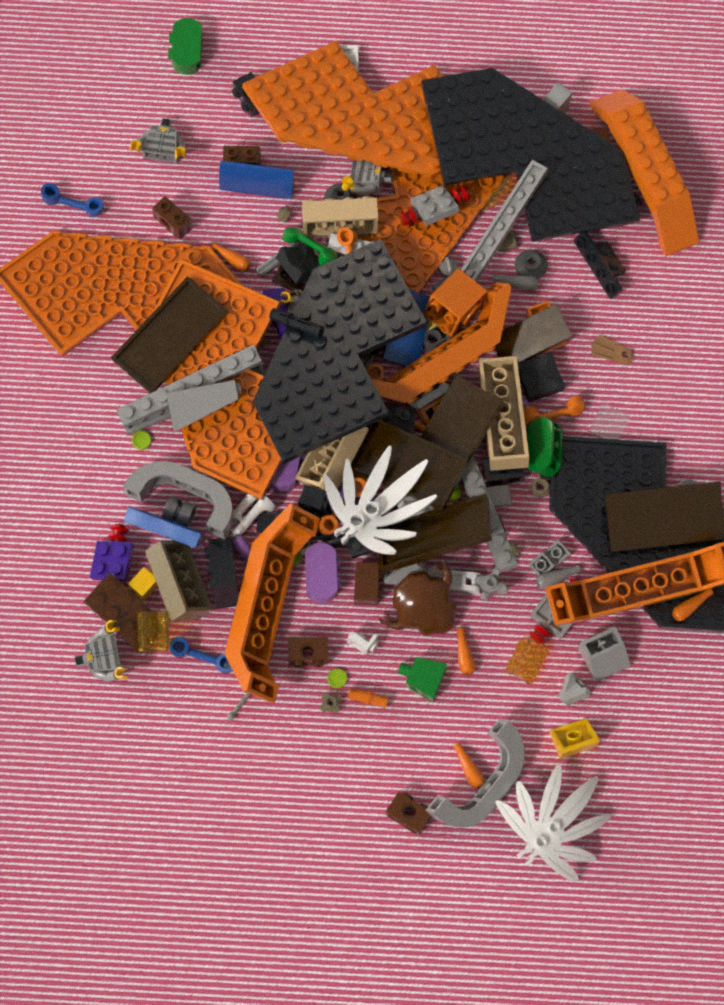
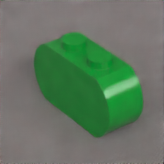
(186, 46)
(544, 446)

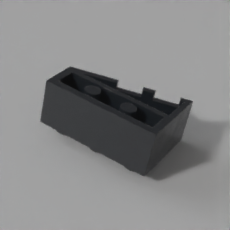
(222, 572)

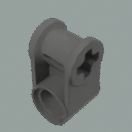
(436, 334)

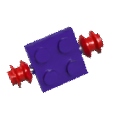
(113, 556)

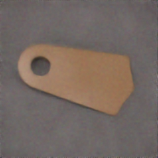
(610, 350)

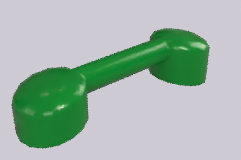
(294, 235)

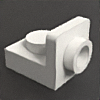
(360, 643)

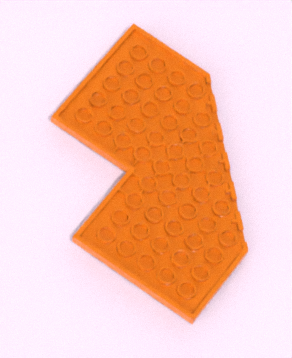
(329, 107)
(420, 247)
(83, 281)
(233, 439)

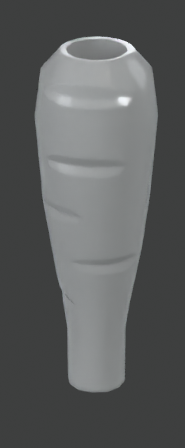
(523, 282)
(556, 576)

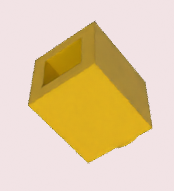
(143, 583)

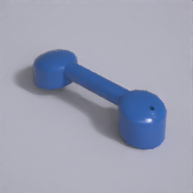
(51, 196)
(183, 649)

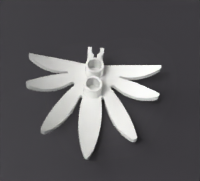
(366, 517)
(548, 833)

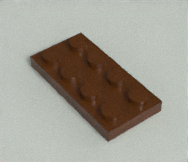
(116, 602)

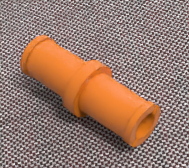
(368, 697)

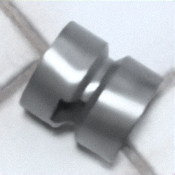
(179, 511)

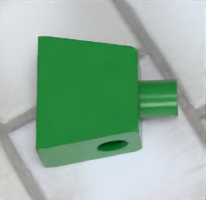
(423, 676)

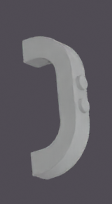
(185, 478)
(494, 788)

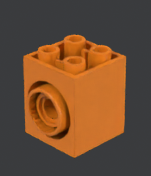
(454, 302)

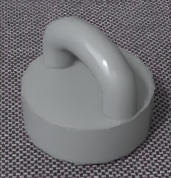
(447, 267)

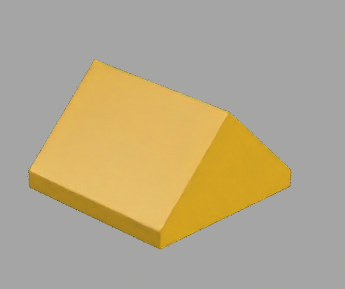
(574, 738)

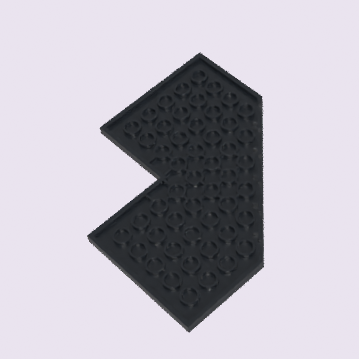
(496, 128)
(319, 385)
(578, 501)

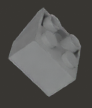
(604, 654)

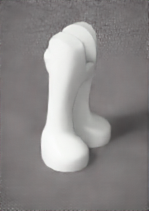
(244, 522)

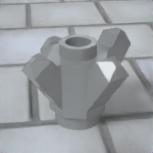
(490, 585)
(573, 690)

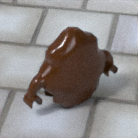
(424, 603)

